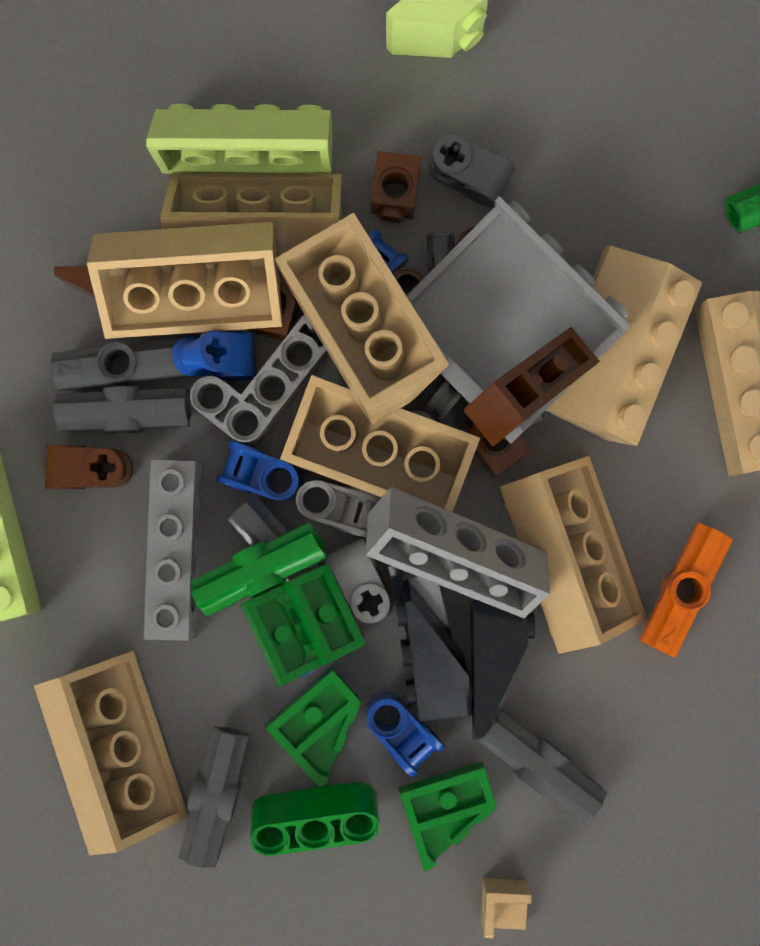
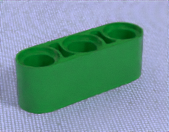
(314, 819)

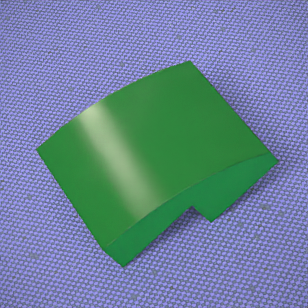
(303, 624)

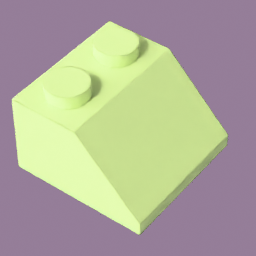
(434, 27)

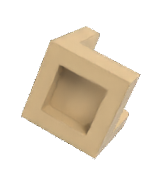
(504, 904)

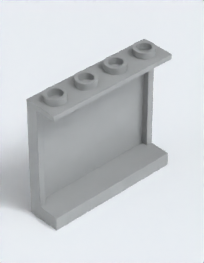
(506, 298)

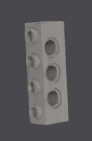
(172, 549)
(457, 553)

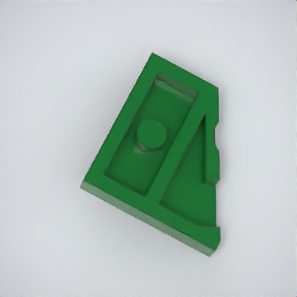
(316, 724)
(446, 809)

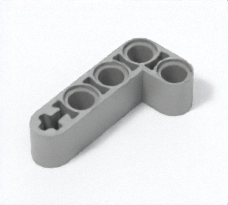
(252, 399)

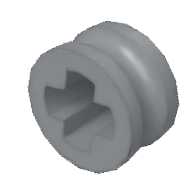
(443, 401)

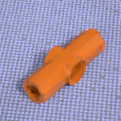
(698, 563)

